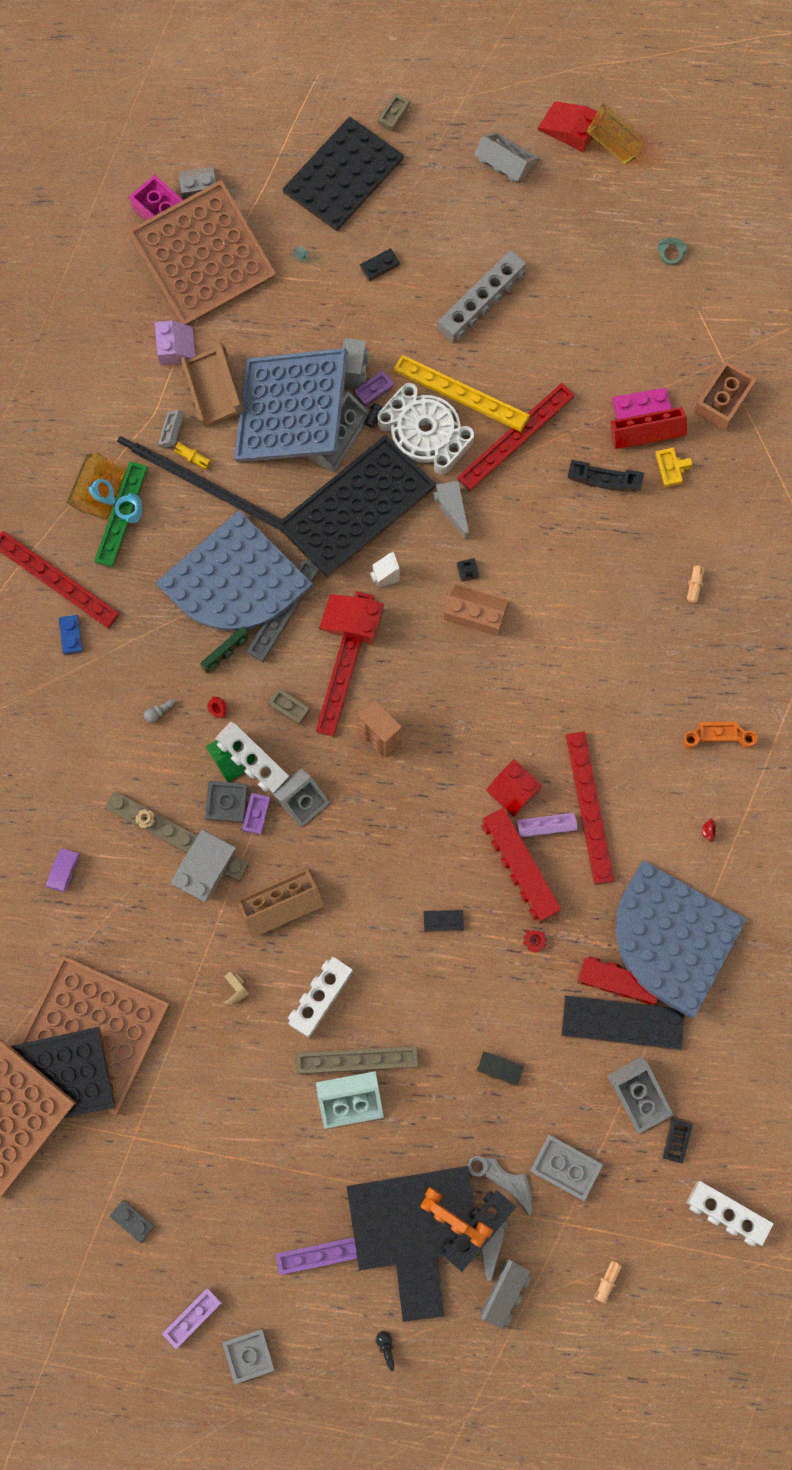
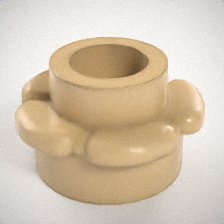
(145, 823)

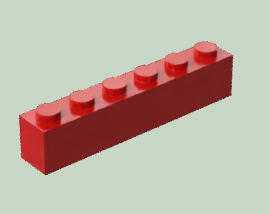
(521, 866)

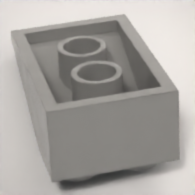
(204, 866)
(640, 1095)

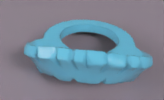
(93, 490)
(135, 516)

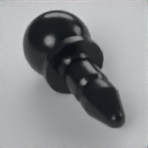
(384, 1341)

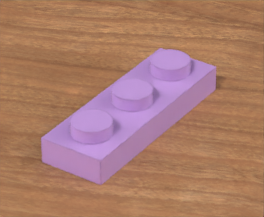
(546, 825)
(191, 1318)

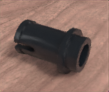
(372, 415)

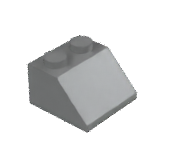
(196, 180)
(301, 797)

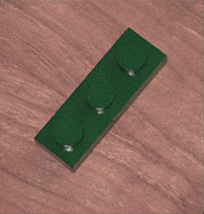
(225, 650)

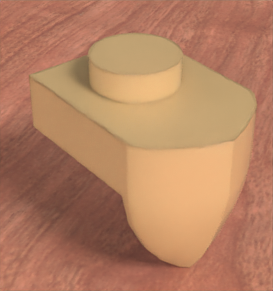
(236, 981)

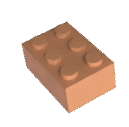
(725, 395)
(379, 728)

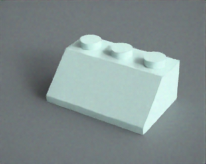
(349, 1100)

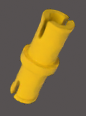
(192, 456)

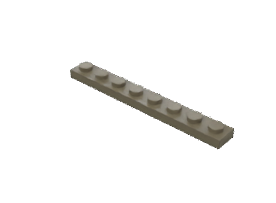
(167, 831)

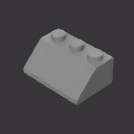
(505, 156)
(505, 1294)

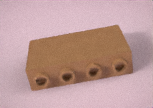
(212, 385)

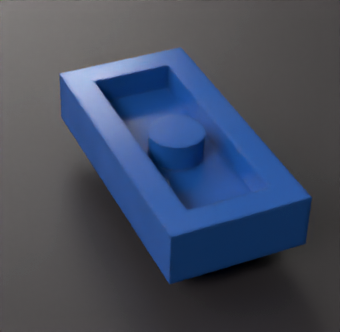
(70, 634)

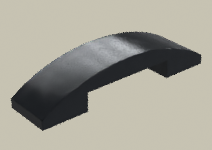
(605, 478)

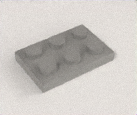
(566, 1168)

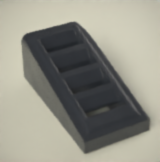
(688, 1127)

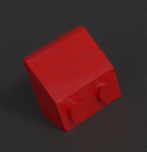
(514, 788)

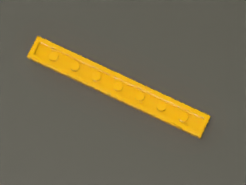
(461, 393)

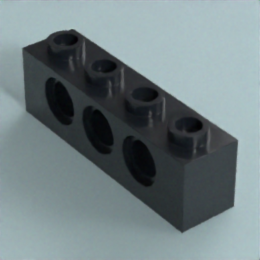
(503, 1210)

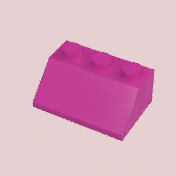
(153, 198)

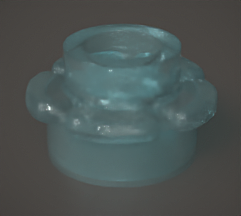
(301, 253)

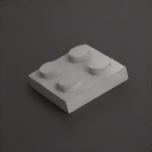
(248, 1356)

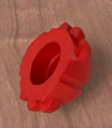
(217, 707)
(709, 830)
(539, 940)

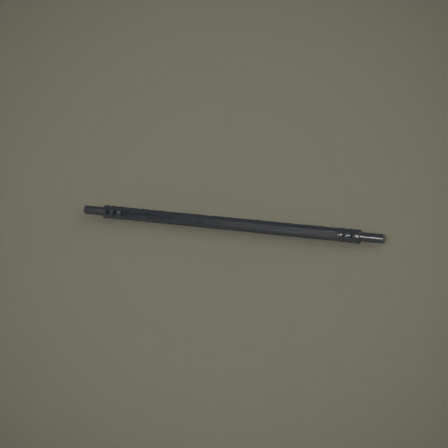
(200, 482)

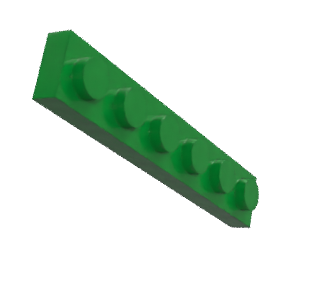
(116, 526)

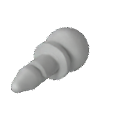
(152, 714)

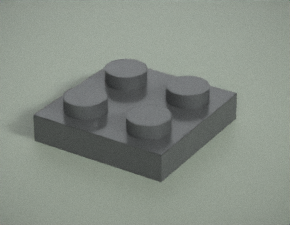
(226, 801)

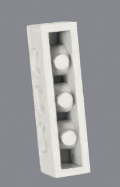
(275, 775)
(308, 1025)
(759, 1226)

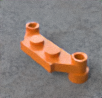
(719, 733)
(478, 1234)

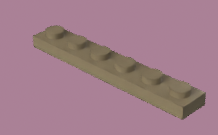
(357, 1060)

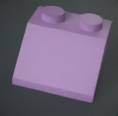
(173, 342)

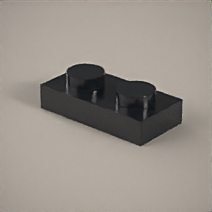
(379, 264)
(443, 920)

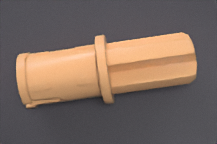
(695, 584)
(608, 1282)

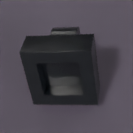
(467, 569)

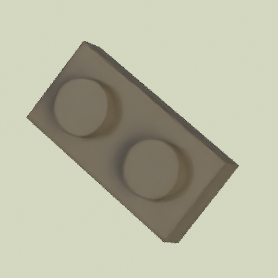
(393, 112)
(288, 706)

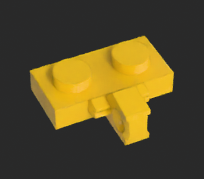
(671, 466)

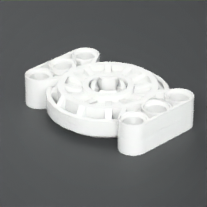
(429, 445)

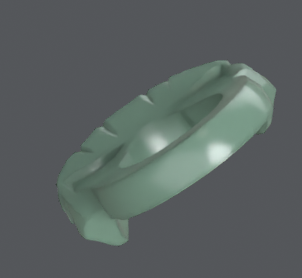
(663, 245)

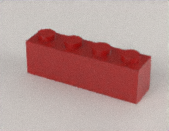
(648, 428)
(613, 980)

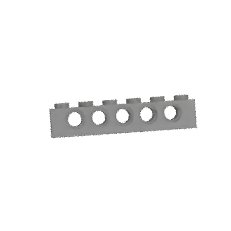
(508, 264)

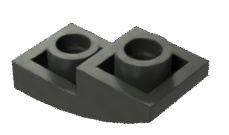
(500, 1068)

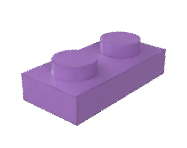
(373, 388)
(256, 814)

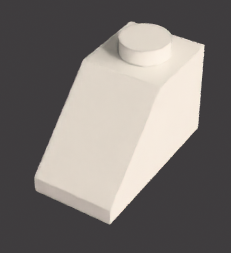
(386, 571)

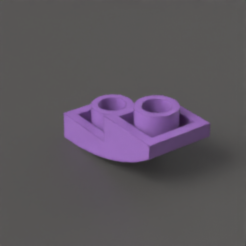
(62, 870)

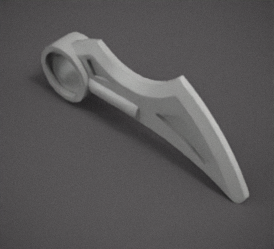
(514, 1184)

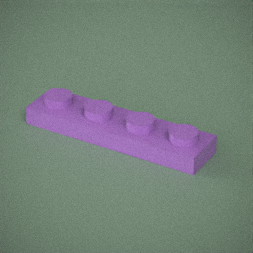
(316, 1256)

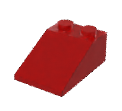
(569, 124)
(352, 617)

